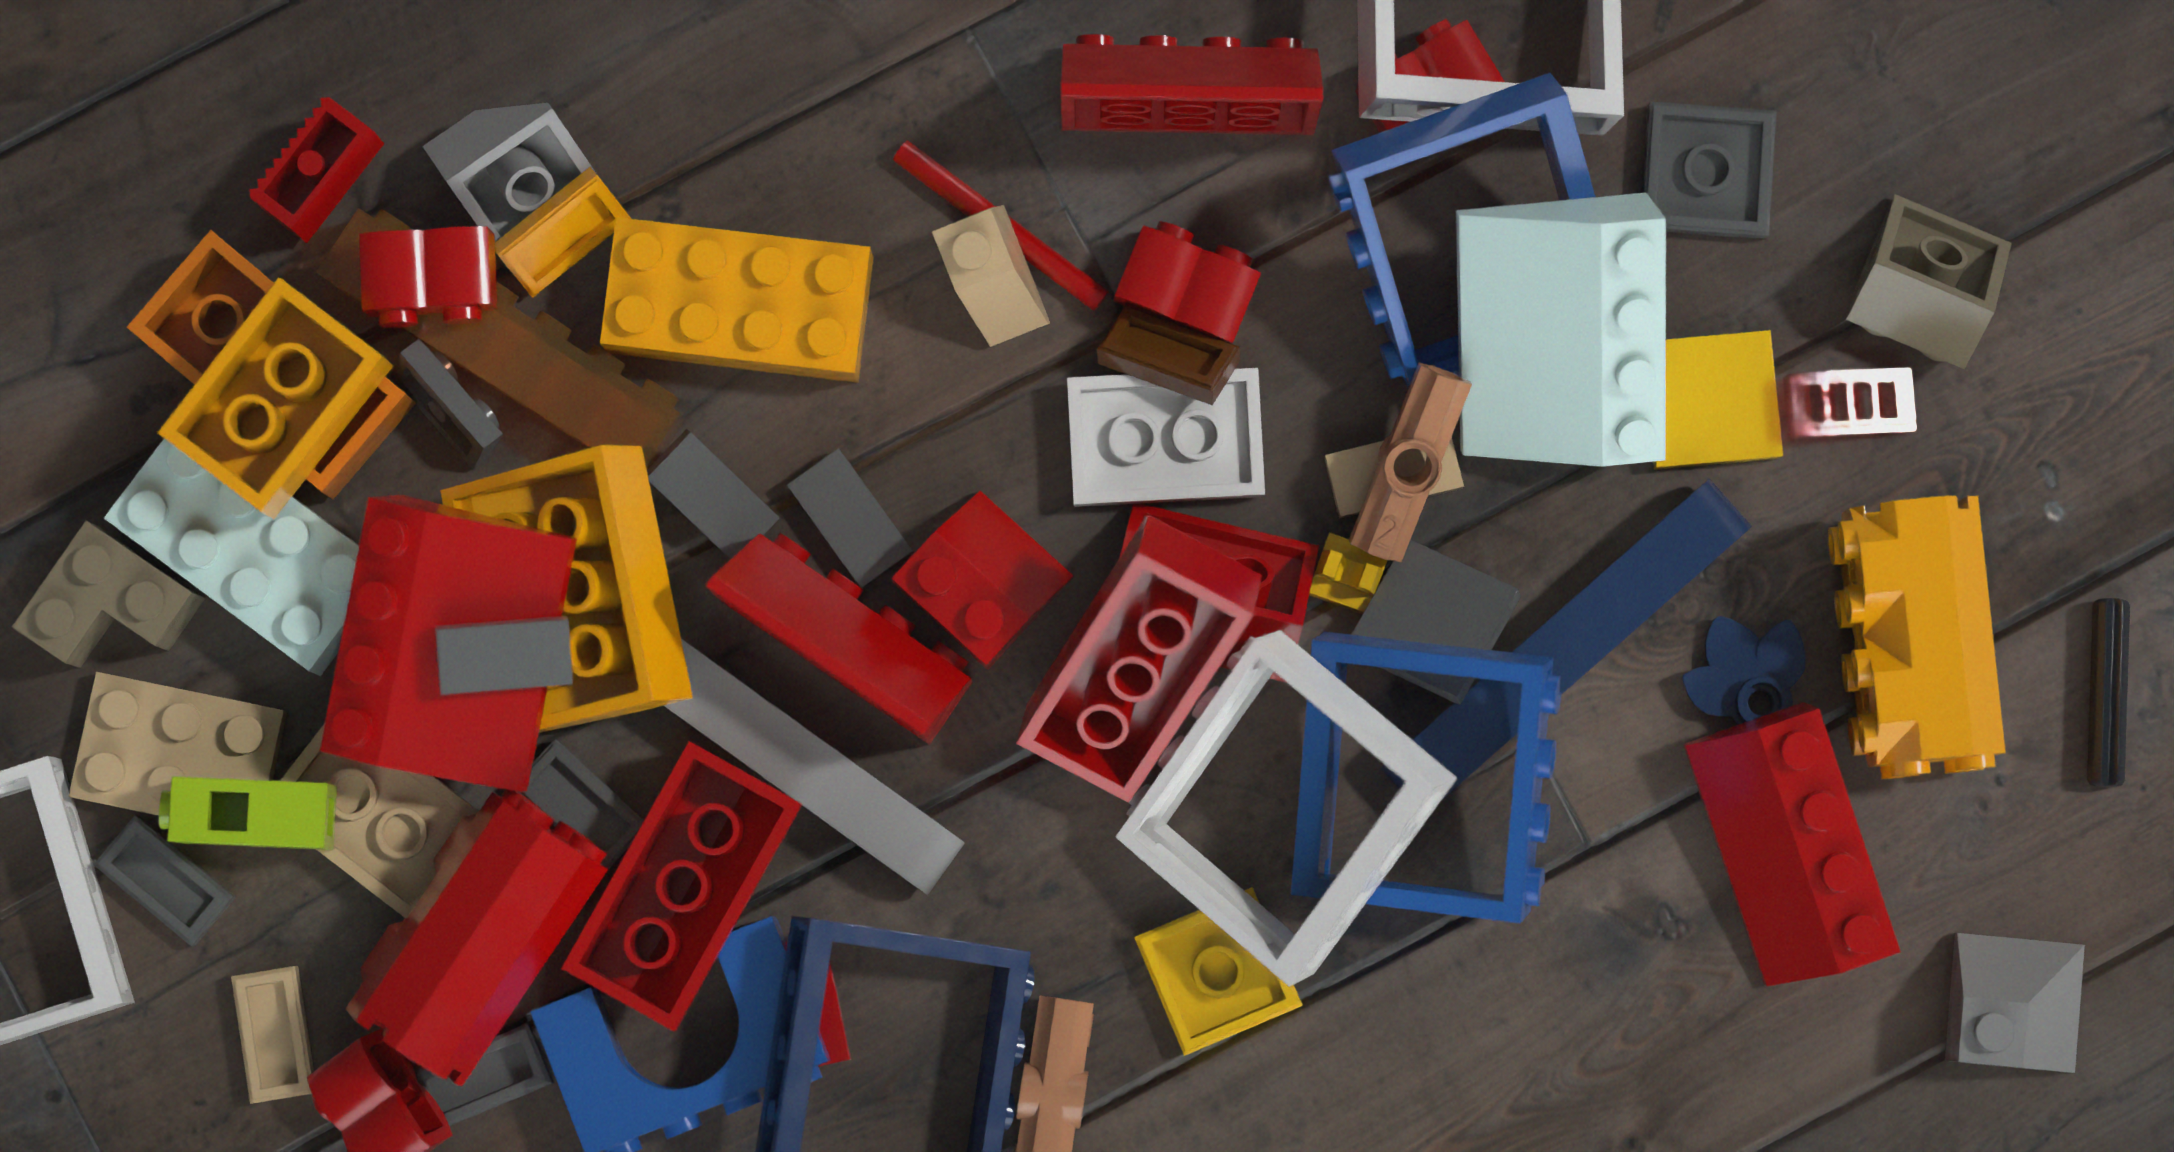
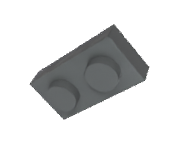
(434, 387)

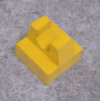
(1346, 574)

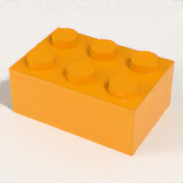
(275, 399)

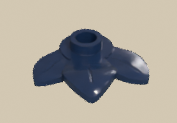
(1744, 665)

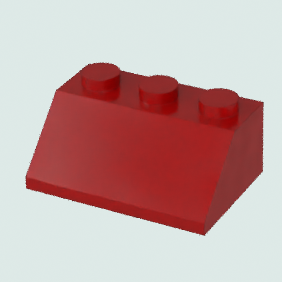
(1283, 562)

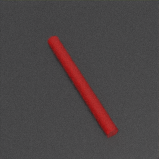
(971, 203)

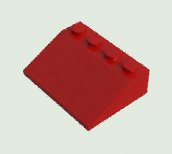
(1190, 86)
(426, 570)
(842, 635)

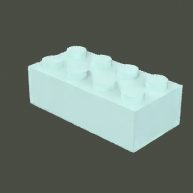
(275, 575)

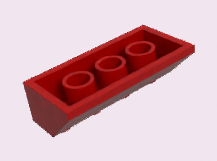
(1792, 846)
(682, 886)

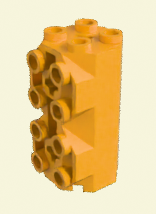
(1920, 636)

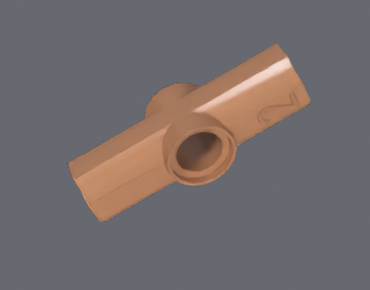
(1396, 500)
(1055, 1077)

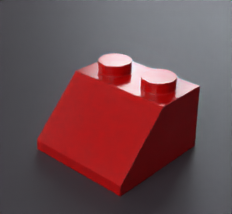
(982, 579)

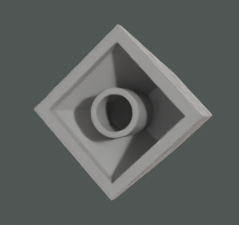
(506, 162)
(2014, 1002)

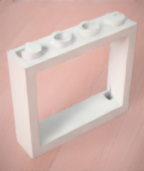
(1412, 97)
(1214, 893)
(81, 895)

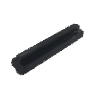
(2108, 692)

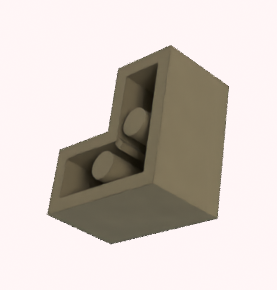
(99, 583)

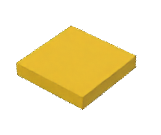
(1721, 400)
(1210, 981)

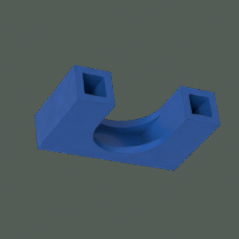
(616, 1103)

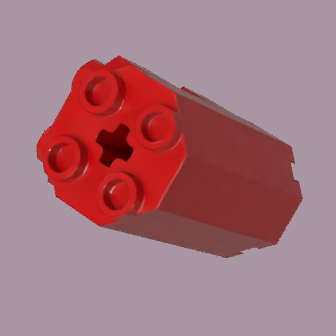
(477, 934)

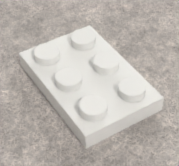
(1162, 446)

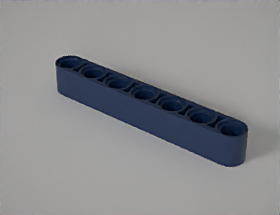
(1588, 627)

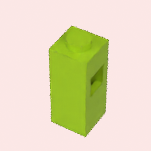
(249, 813)

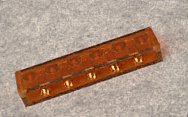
(530, 361)

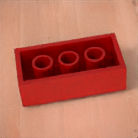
(1139, 658)

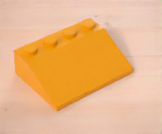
(618, 589)

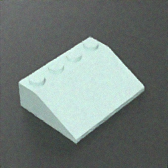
(1563, 330)

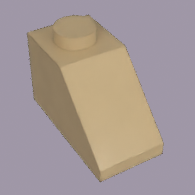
(991, 275)

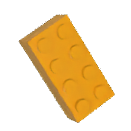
(737, 299)

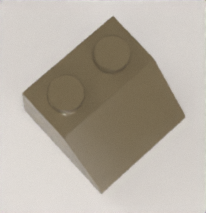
(1930, 282)

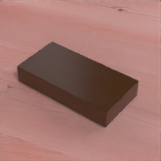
(1168, 355)

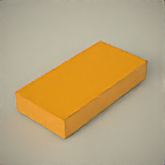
(560, 232)

